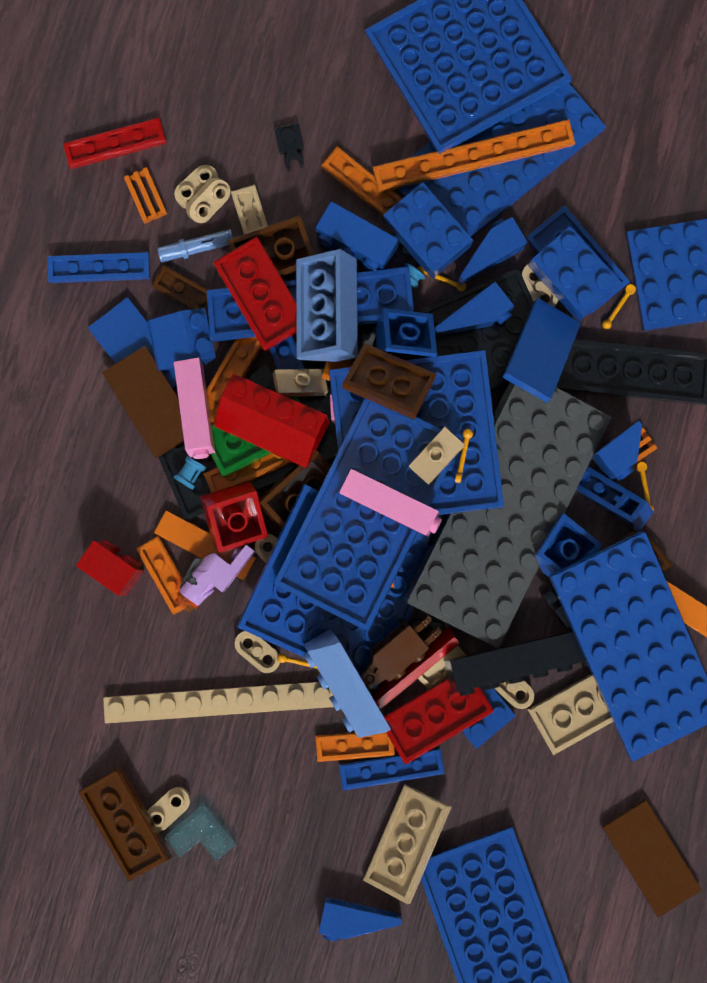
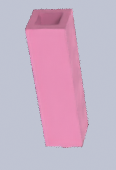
(194, 408)
(391, 503)

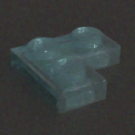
(202, 827)

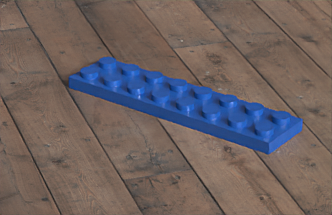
(374, 292)

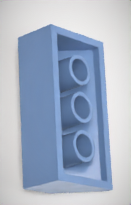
(327, 307)
(345, 684)

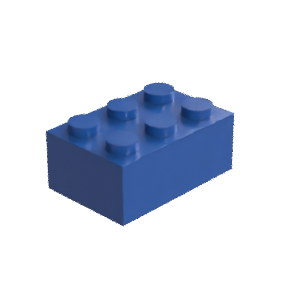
(427, 230)
(356, 237)
(574, 273)

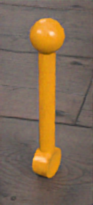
(459, 288)
(629, 290)
(467, 434)
(641, 467)
(282, 658)

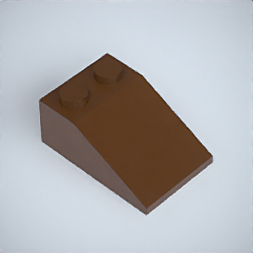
(281, 496)

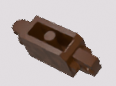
(398, 651)

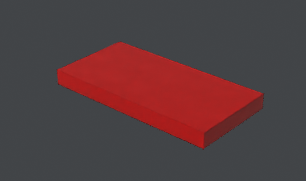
(259, 293)
(434, 719)

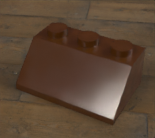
(282, 242)

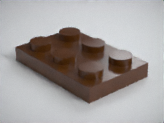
(389, 381)

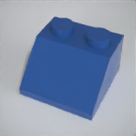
(406, 332)
(180, 338)
(620, 454)
(565, 546)

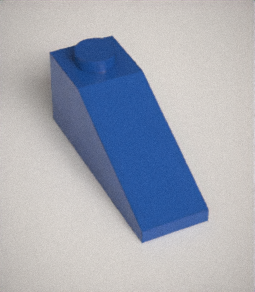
(500, 244)
(480, 312)
(615, 499)
(349, 920)

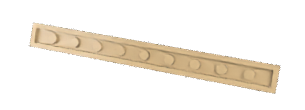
(216, 702)

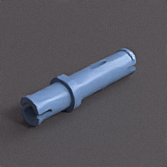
(194, 246)

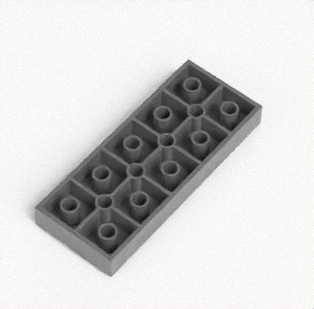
(487, 557)

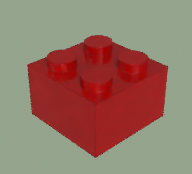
(234, 516)
(110, 568)

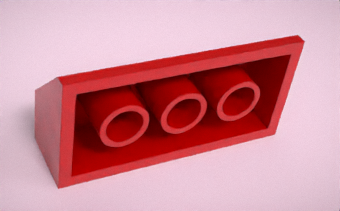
(270, 420)

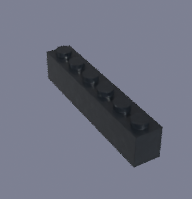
(514, 663)

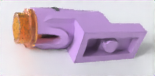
(210, 573)

